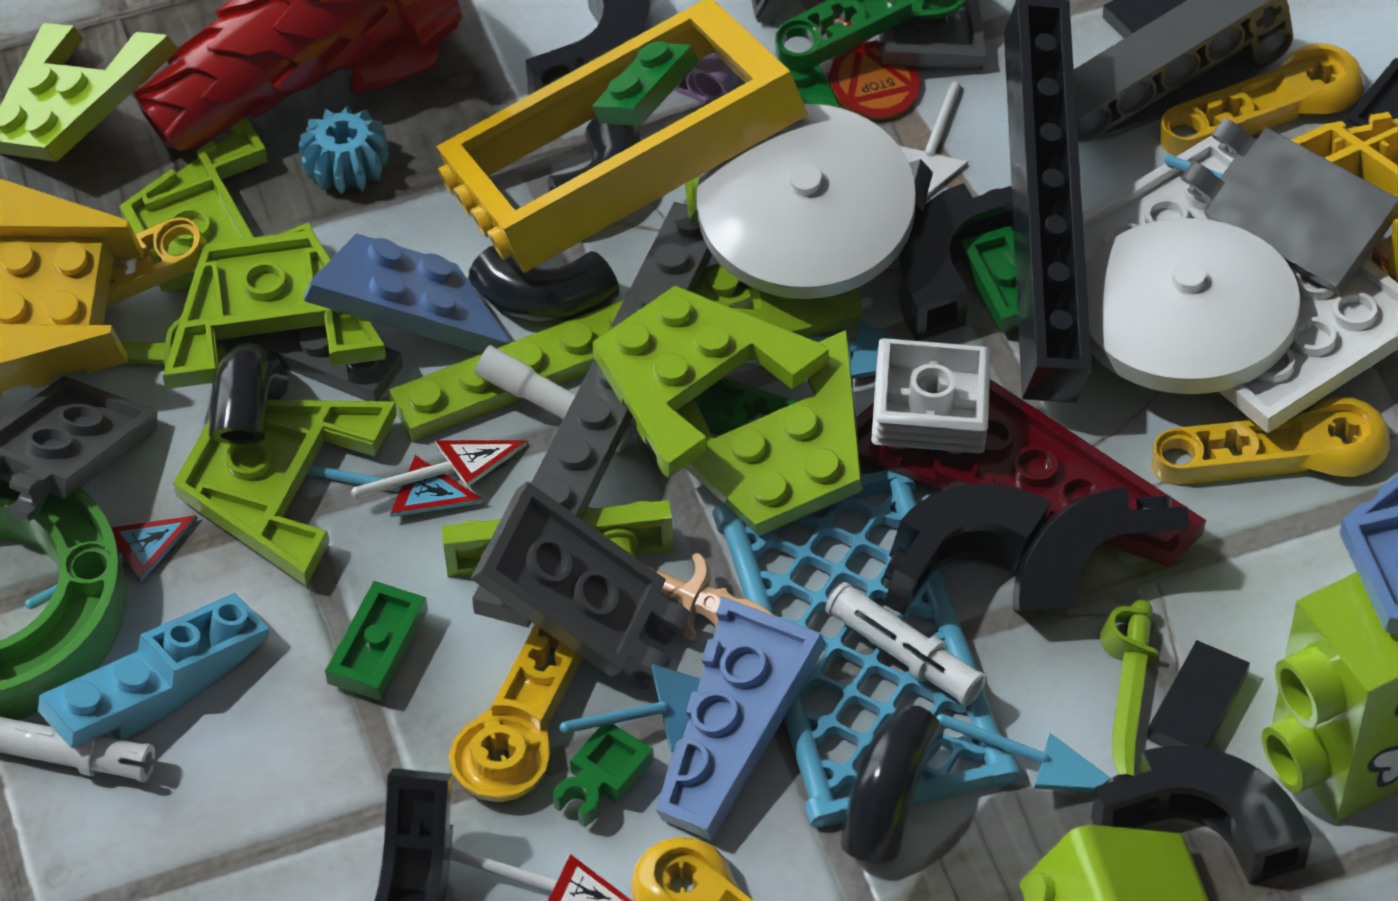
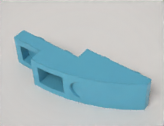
(162, 676)

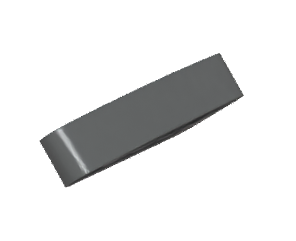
(1176, 60)

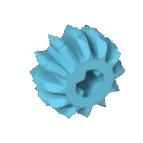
(344, 149)

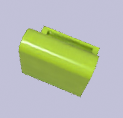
(1115, 866)

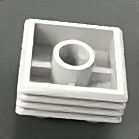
(931, 396)

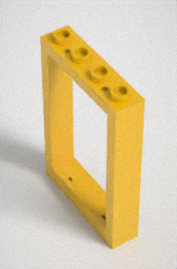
(634, 176)

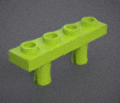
(635, 527)

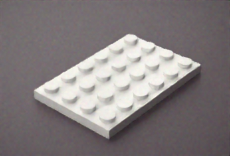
(1334, 332)

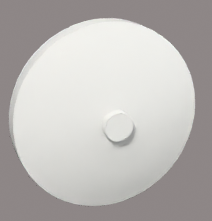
(810, 206)
(1190, 305)

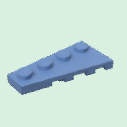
(741, 699)

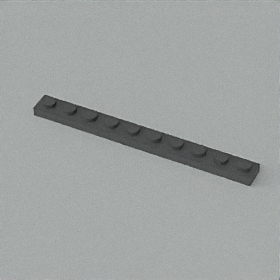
(596, 416)

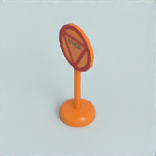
(868, 86)

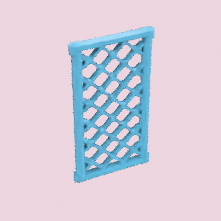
(821, 807)

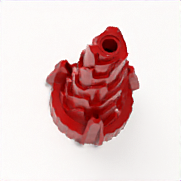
(276, 47)

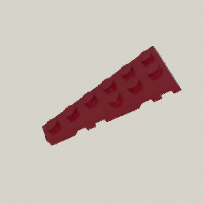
(1036, 456)

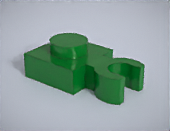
(603, 766)

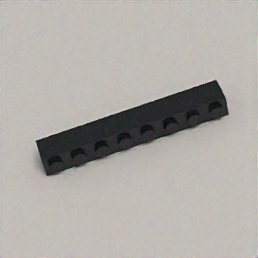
(1046, 202)

